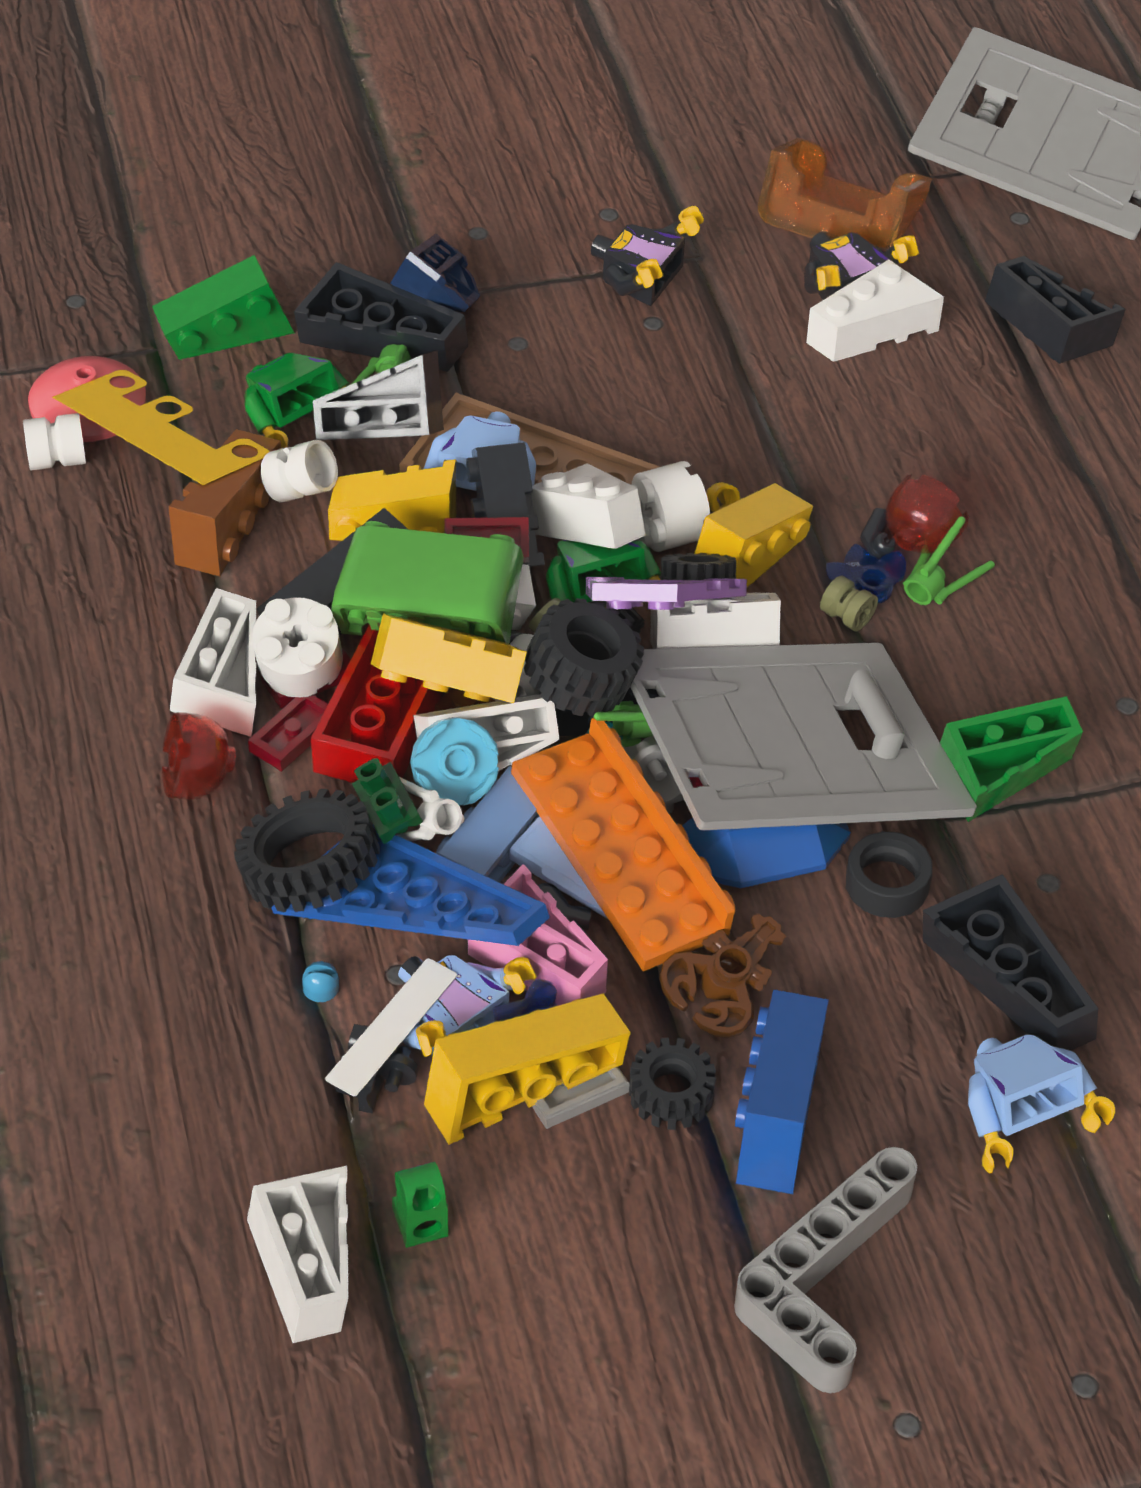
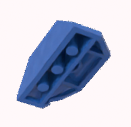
(766, 853)

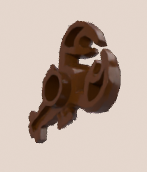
(723, 976)

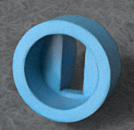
(320, 981)

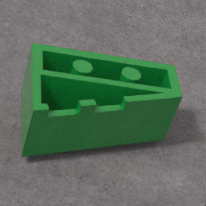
(223, 312)
(1010, 748)

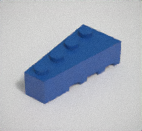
(779, 1090)

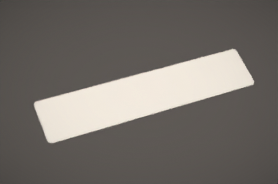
(390, 1027)

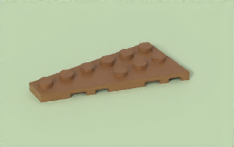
(550, 447)

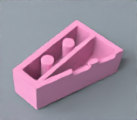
(555, 950)

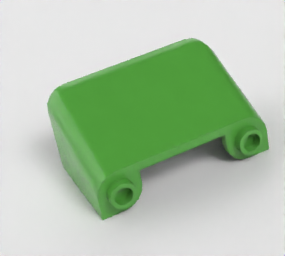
(429, 579)

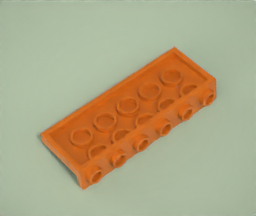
(625, 845)

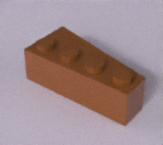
(219, 514)

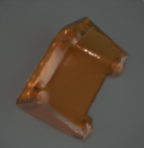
(807, 202)

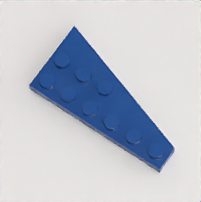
(432, 896)

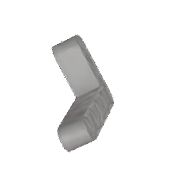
(817, 1257)

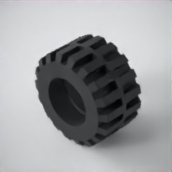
(583, 657)

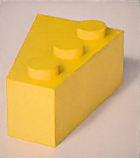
(414, 498)
(756, 530)
(447, 659)

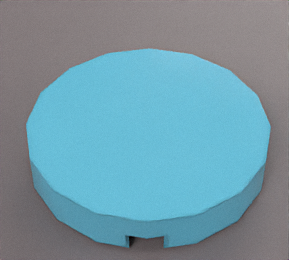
(455, 760)

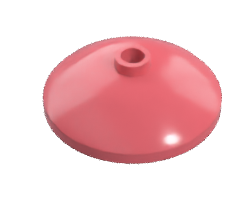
(72, 374)

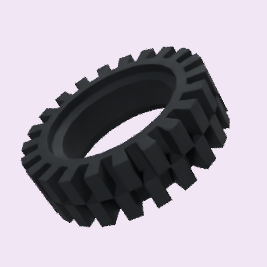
(320, 877)

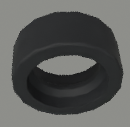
(886, 900)

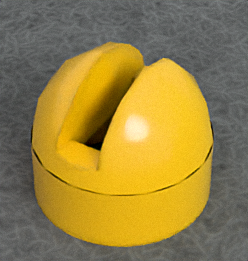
(726, 494)

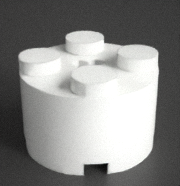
(671, 505)
(297, 646)

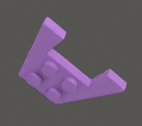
(660, 594)

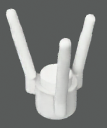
(438, 814)

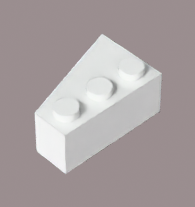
(305, 1248)

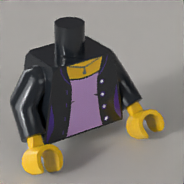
(848, 257)
(646, 259)

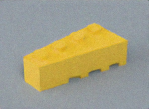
(521, 1060)

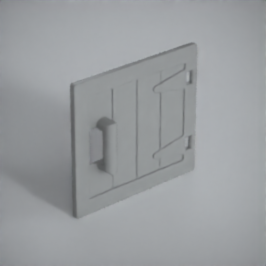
(1063, 145)
(775, 751)

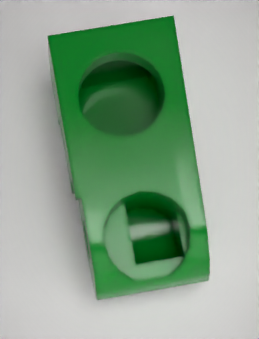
(419, 1200)

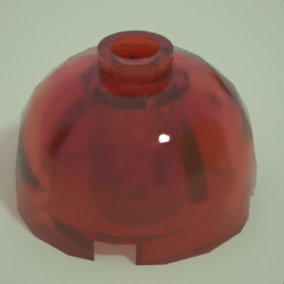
(922, 514)
(196, 756)

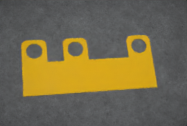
(151, 429)

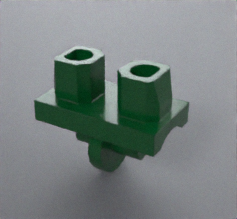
(385, 799)

